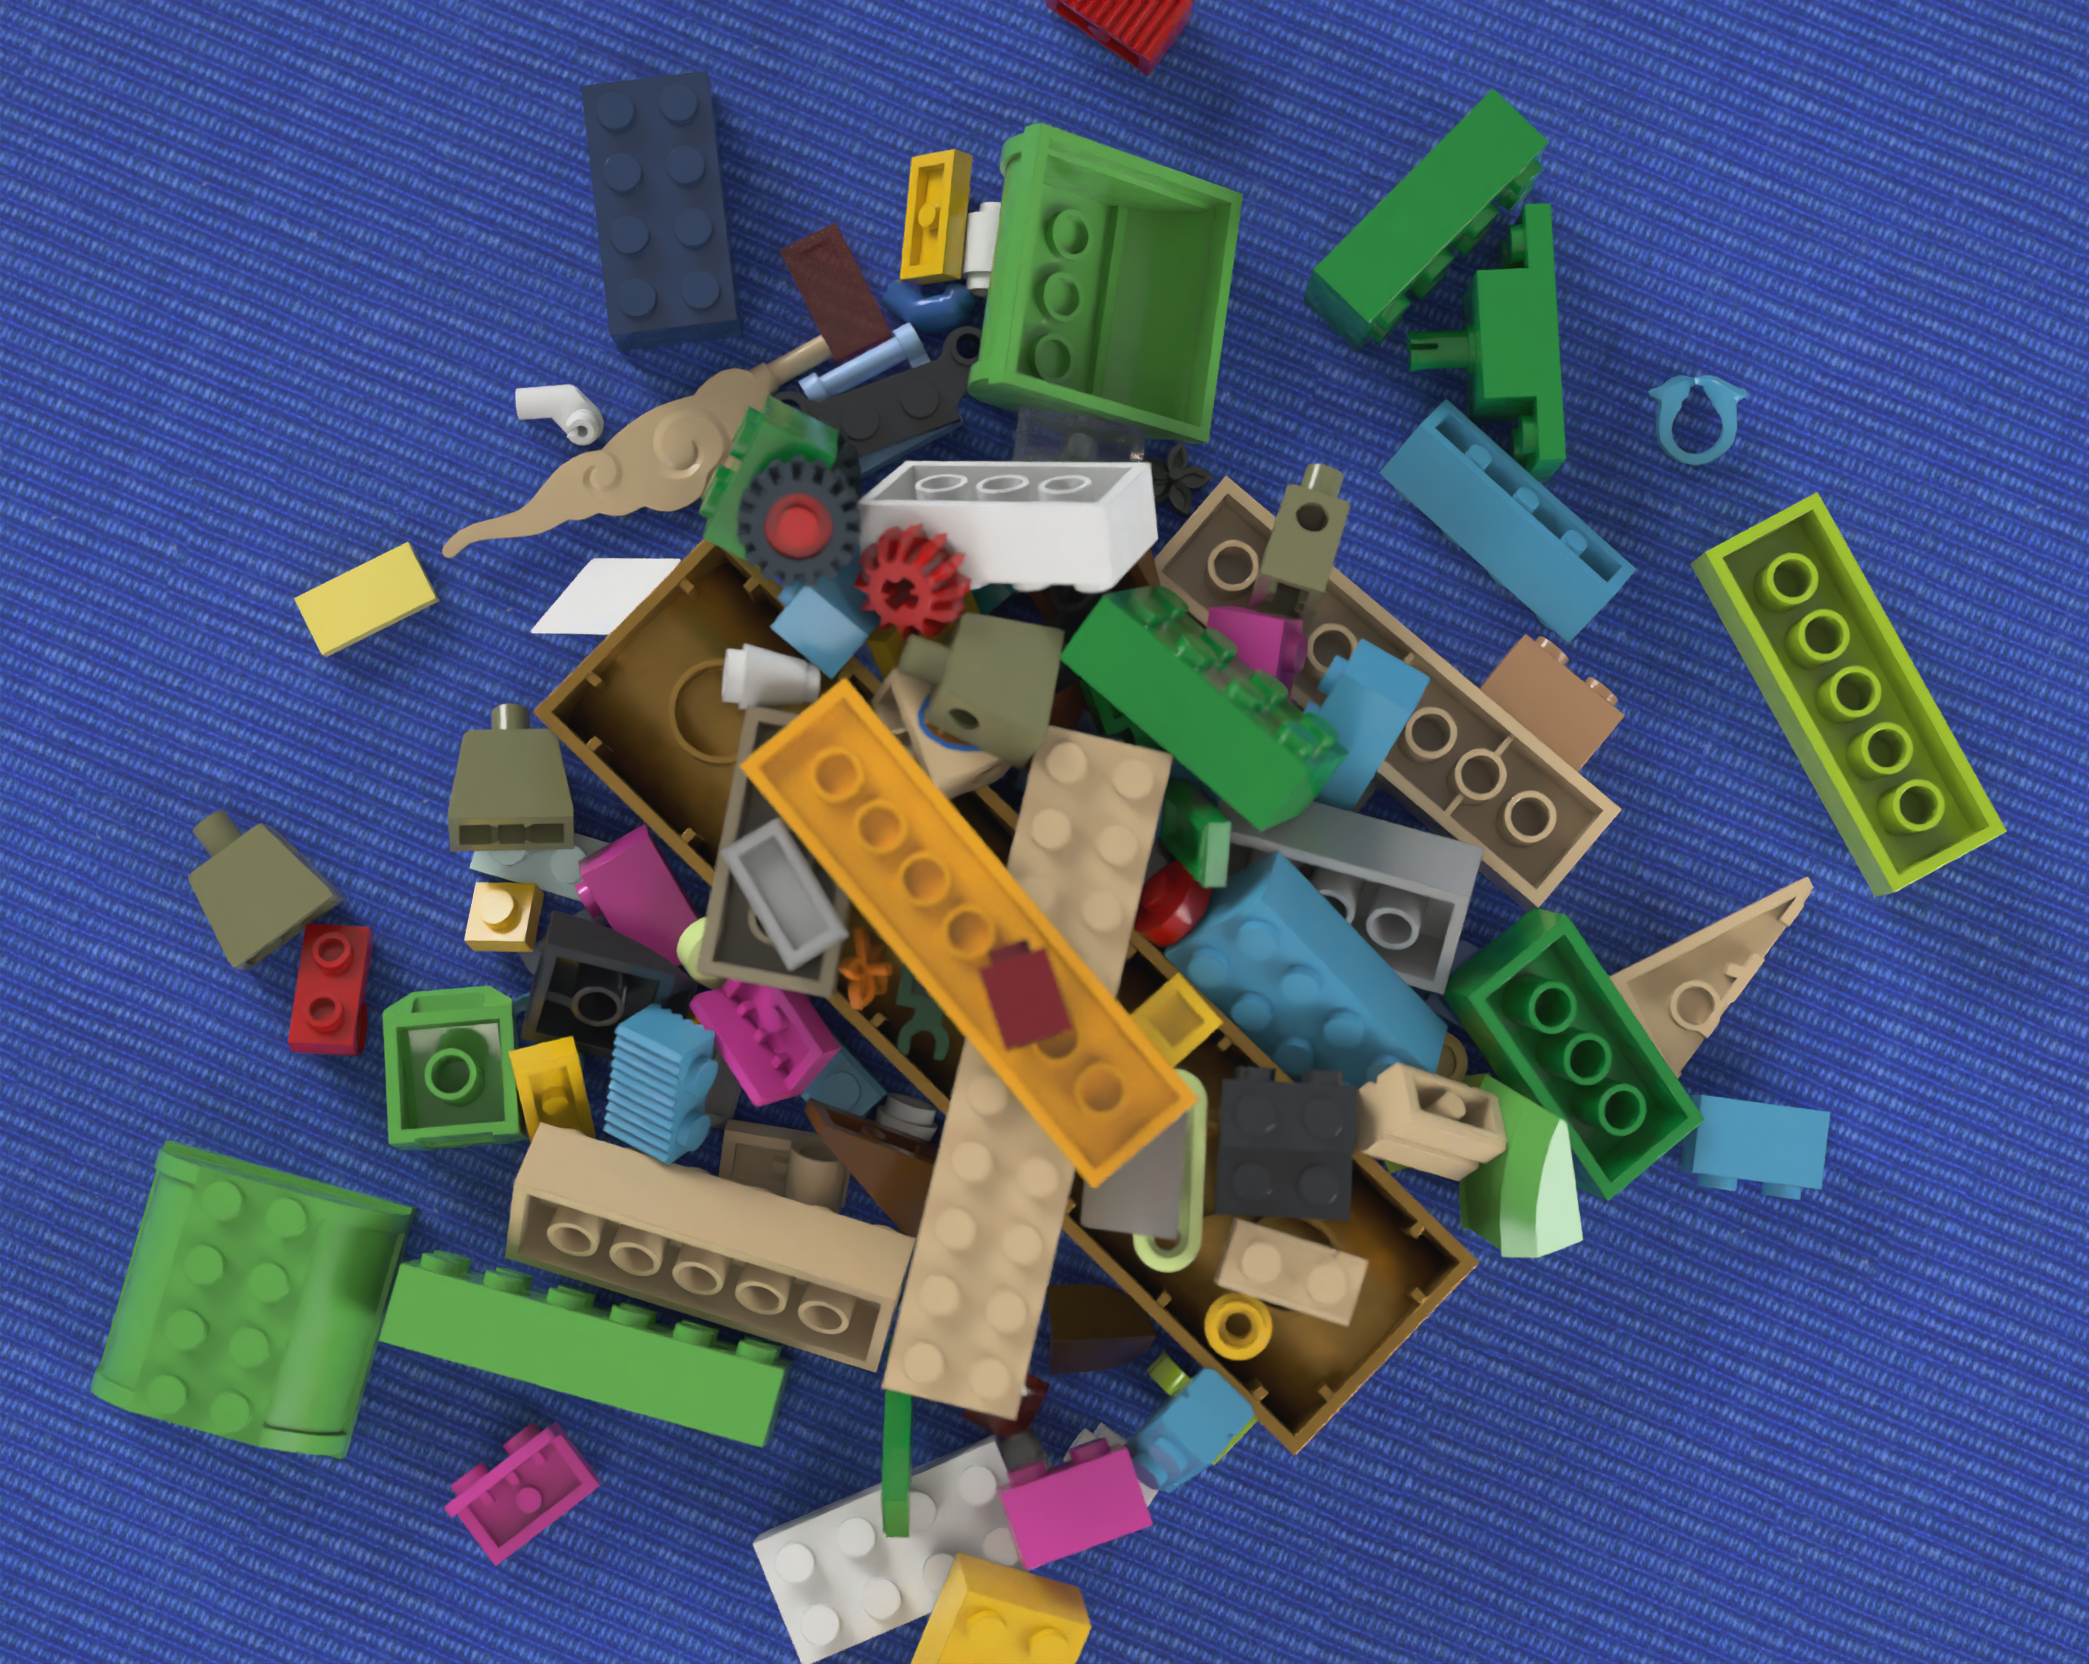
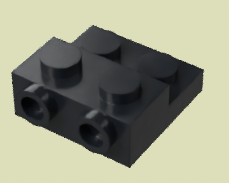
(1285, 1145)

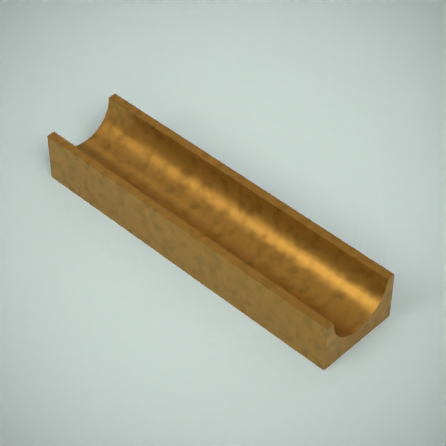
(657, 733)

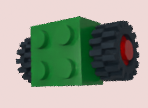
(786, 495)

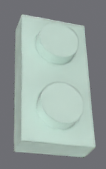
(551, 870)

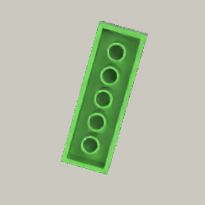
(587, 1349)

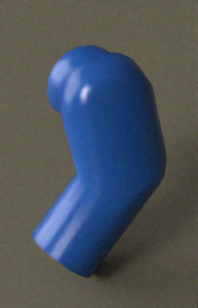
(932, 313)

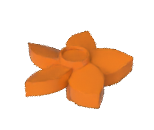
(866, 970)

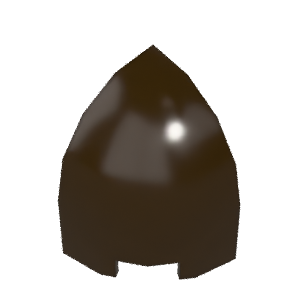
(1094, 1328)

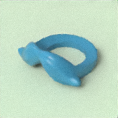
(1669, 399)

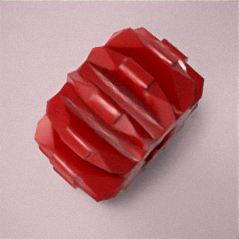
(912, 581)

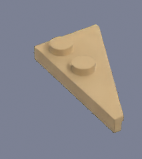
(1693, 981)

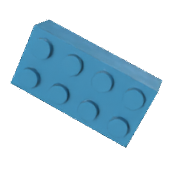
(1304, 980)

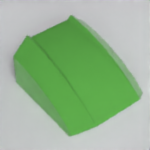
(451, 1070)
(1527, 1193)

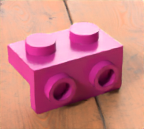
(766, 1038)
(524, 1491)

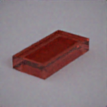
(836, 293)

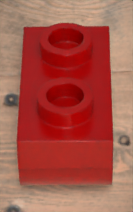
(331, 991)

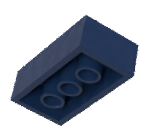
(662, 211)

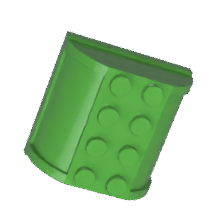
(1106, 287)
(253, 1302)

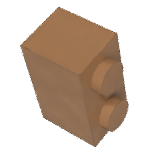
(1552, 701)

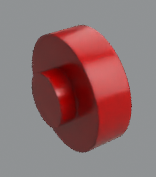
(1170, 905)

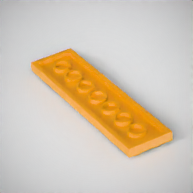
(943, 908)

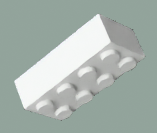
(1023, 518)
(849, 1582)

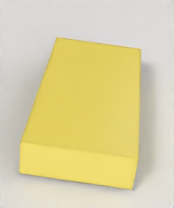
(366, 599)

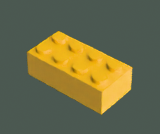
(1003, 1618)

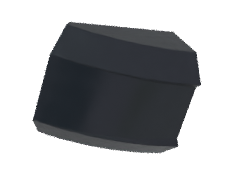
(595, 981)

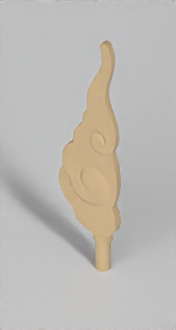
(656, 459)

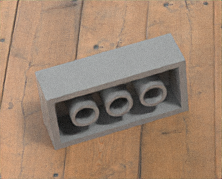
(1385, 879)

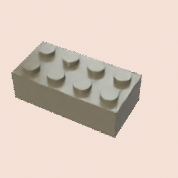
(733, 937)

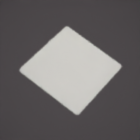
(604, 595)

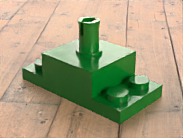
(1510, 345)

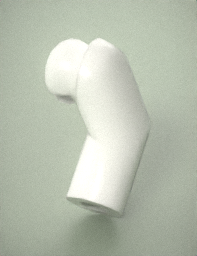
(566, 406)

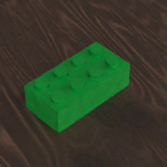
(1425, 220)
(1205, 704)
(1573, 1047)

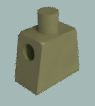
(1302, 546)
(989, 682)
(510, 788)
(256, 889)

